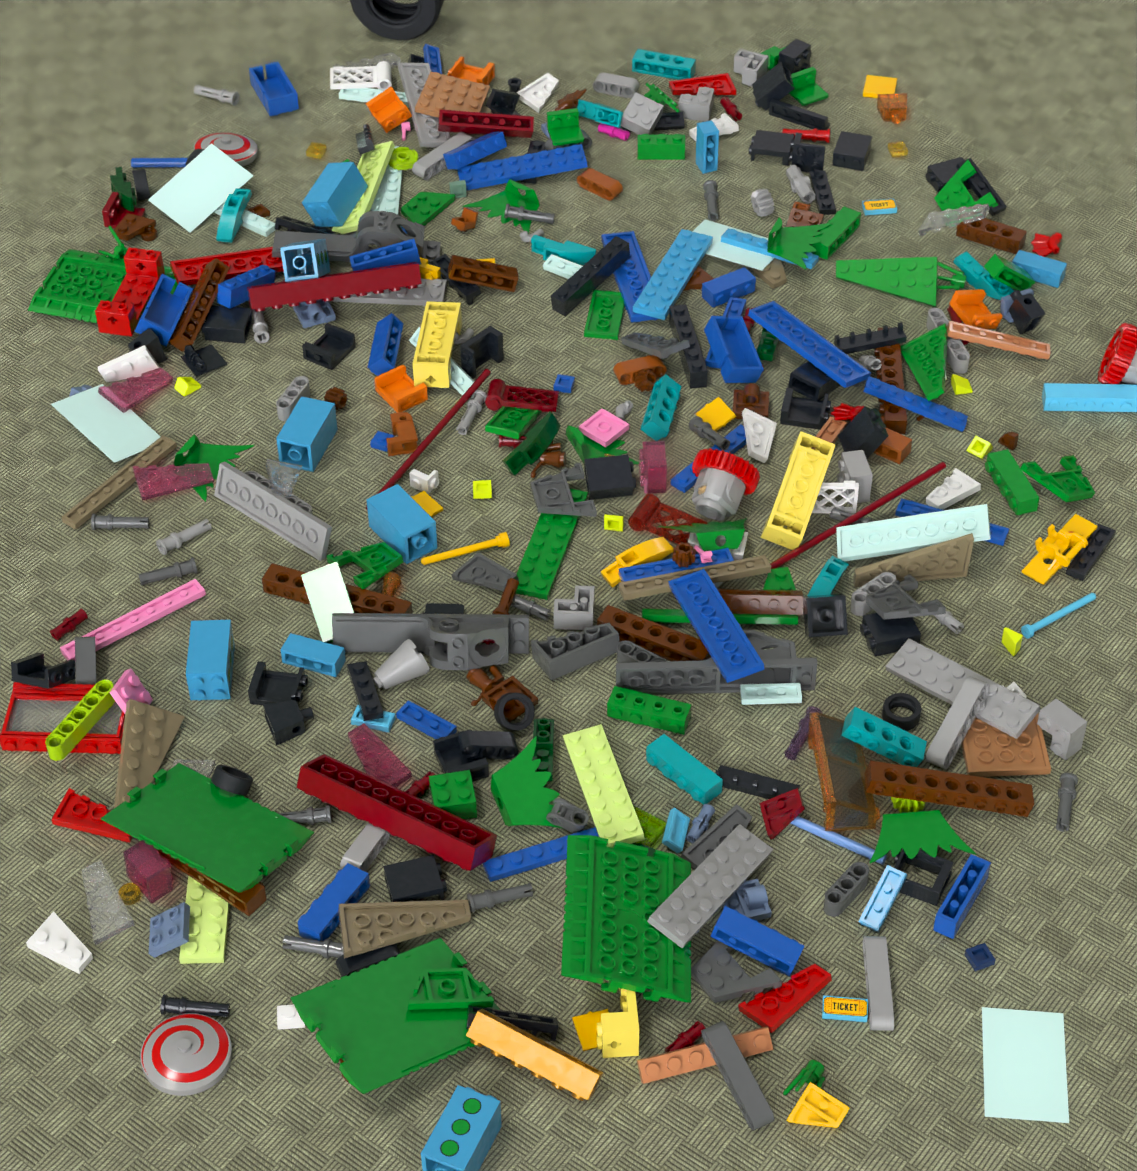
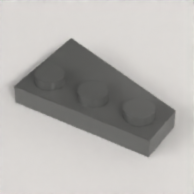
(484, 572)

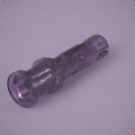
(801, 735)

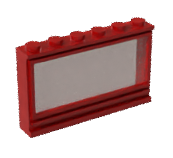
(39, 710)

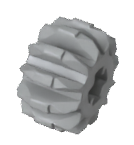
(762, 202)

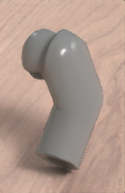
(525, 237)
(464, 337)
(623, 409)

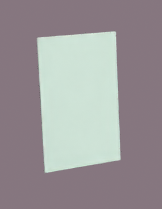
(200, 188)
(730, 252)
(106, 426)
(1024, 1065)

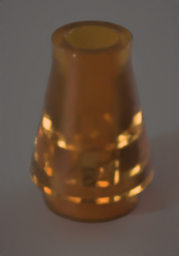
(391, 583)

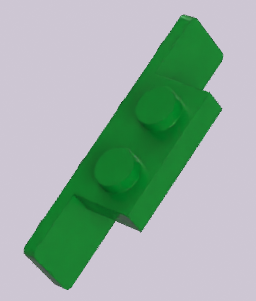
(660, 97)

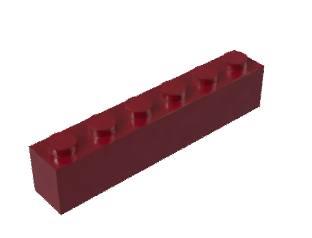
(485, 123)

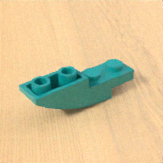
(600, 113)
(232, 214)
(569, 250)
(980, 278)
(828, 577)

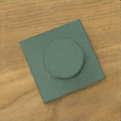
(458, 188)

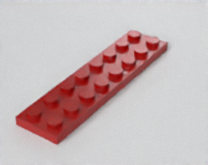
(189, 270)

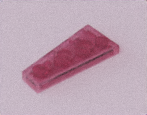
(135, 390)
(165, 480)
(377, 757)

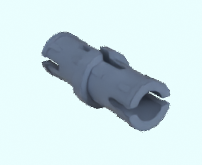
(698, 827)

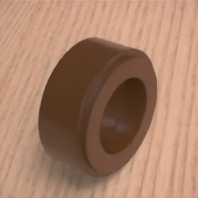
(149, 234)

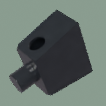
(1025, 312)
(152, 343)
(286, 720)

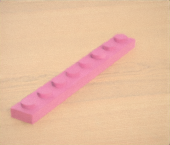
(140, 617)

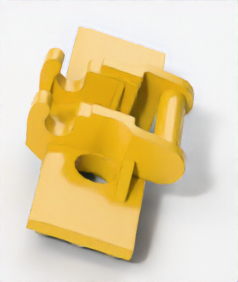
(1072, 535)

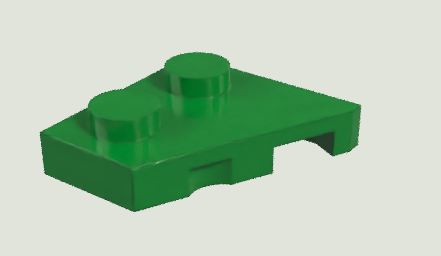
(779, 580)

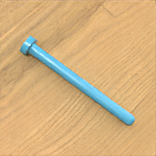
(1028, 630)

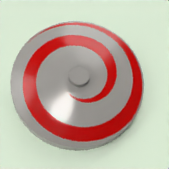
(236, 146)
(186, 1054)

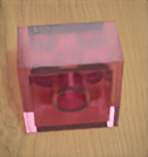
(653, 467)
(148, 870)

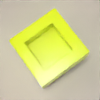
(482, 489)

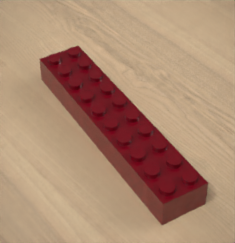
(334, 285)
(397, 812)

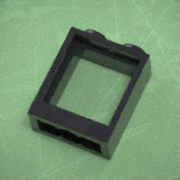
(936, 865)

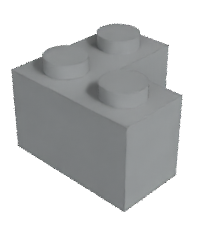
(750, 65)
(698, 106)
(575, 613)
(1064, 726)

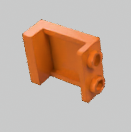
(473, 73)
(388, 109)
(972, 310)
(399, 389)

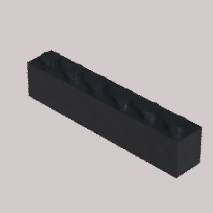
(590, 276)
(691, 357)

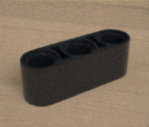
(488, 744)
(364, 960)

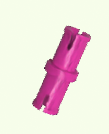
(614, 131)

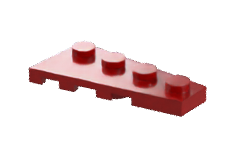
(720, 83)
(84, 815)
(781, 1003)

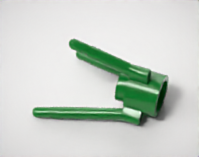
(119, 251)
(957, 281)
(811, 1073)

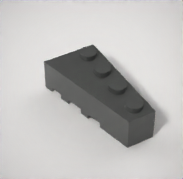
(575, 650)

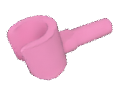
(405, 127)
(705, 556)

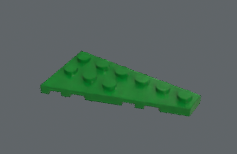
(928, 360)

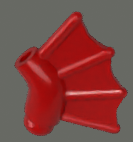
(1046, 244)
(845, 412)

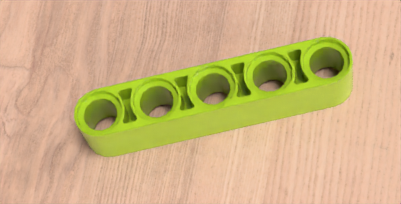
(80, 720)

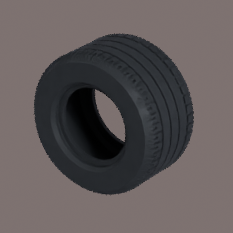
(397, 19)

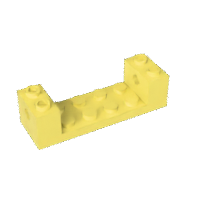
(436, 344)
(798, 491)
(620, 1030)

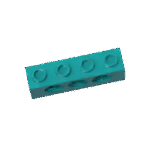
(663, 65)
(661, 408)
(884, 738)

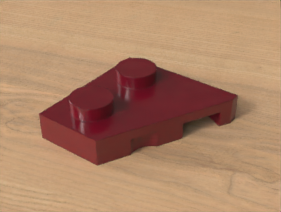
(781, 811)

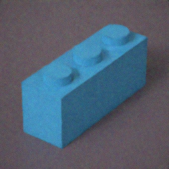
(707, 146)
(1041, 268)
(313, 655)

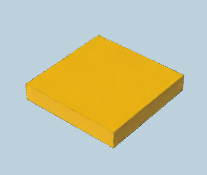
(879, 85)

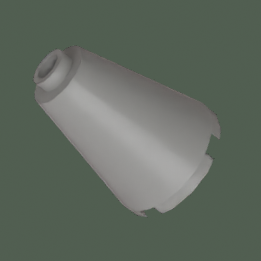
(401, 666)

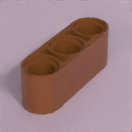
(599, 184)
(627, 370)

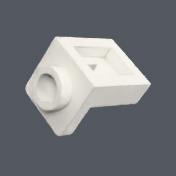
(288, 1017)

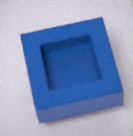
(564, 383)
(379, 441)

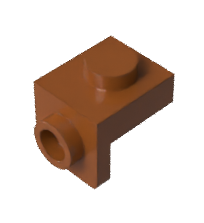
(466, 221)

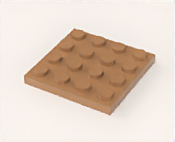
(451, 93)
(995, 753)

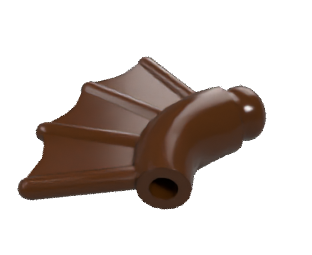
(570, 100)

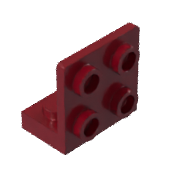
(114, 212)

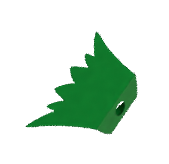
(511, 196)
(793, 241)
(588, 448)
(207, 453)
(708, 533)
(521, 791)
(917, 831)

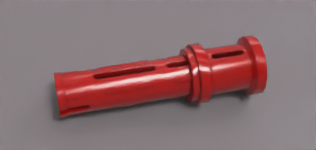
(814, 135)

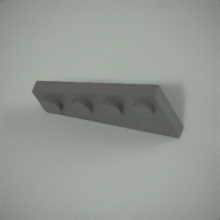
(654, 345)
(715, 835)

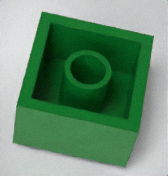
(454, 793)

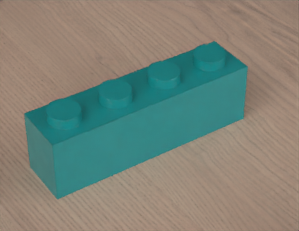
(684, 769)

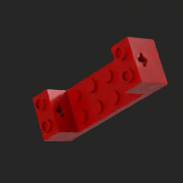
(125, 310)

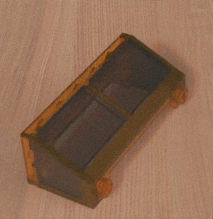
(841, 776)

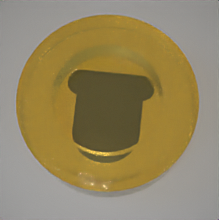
(130, 893)

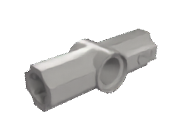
(800, 184)

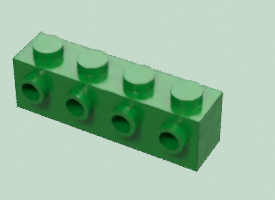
(833, 236)
(1012, 482)
(649, 710)

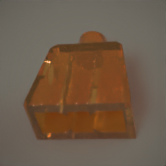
(892, 107)

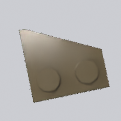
(772, 274)

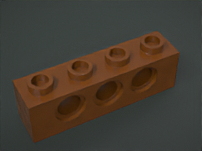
(993, 234)
(483, 273)

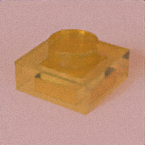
(897, 149)
(316, 150)

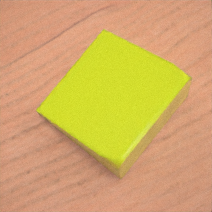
(186, 385)
(960, 385)
(979, 447)
(613, 522)
(1012, 641)

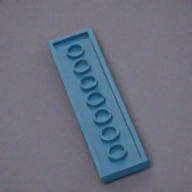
(672, 274)

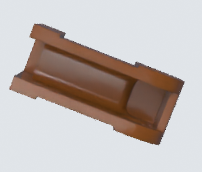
(403, 427)

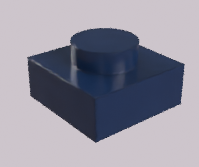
(979, 957)

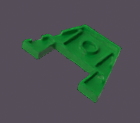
(955, 193)
(1067, 484)
(374, 559)

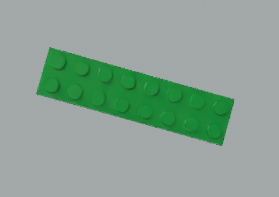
(547, 551)

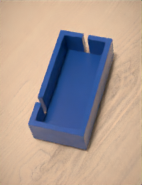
(276, 90)
(164, 309)
(733, 349)

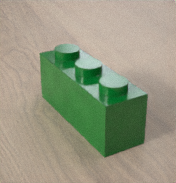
(661, 147)
(1009, 273)

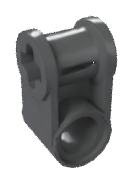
(567, 815)

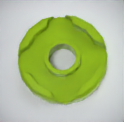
(403, 158)

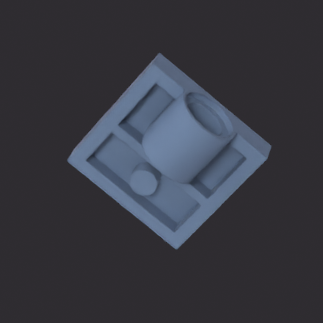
(315, 313)
(750, 900)
(169, 929)

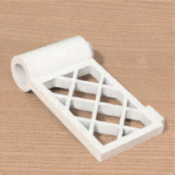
(379, 74)
(839, 488)

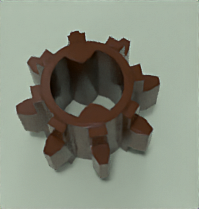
(645, 380)
(336, 396)
(684, 554)

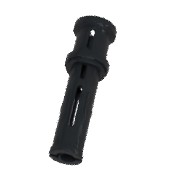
(184, 1006)

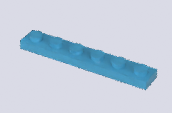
(760, 246)

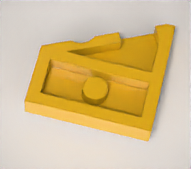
(818, 1109)

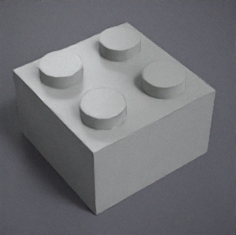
(641, 115)
(855, 468)

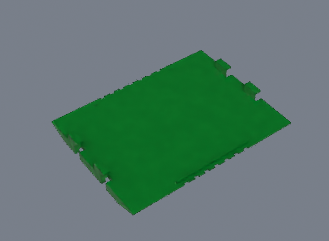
(80, 284)
(209, 827)
(607, 917)
(369, 1024)

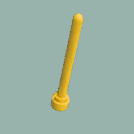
(501, 541)

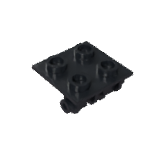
(202, 360)

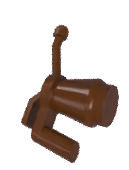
(554, 458)
(480, 679)

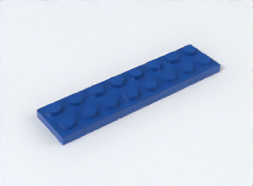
(523, 167)
(631, 275)
(809, 344)
(716, 626)

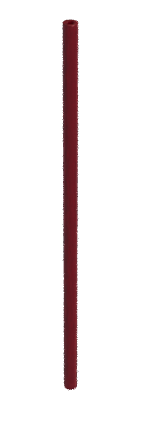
(432, 435)
(858, 515)

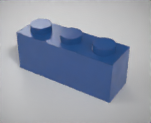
(729, 285)

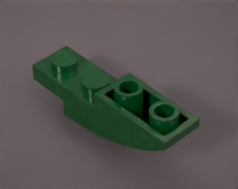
(126, 193)
(767, 346)
(534, 445)
(544, 750)

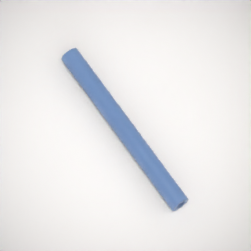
(836, 838)

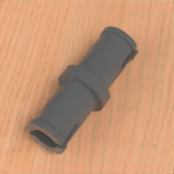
(531, 607)

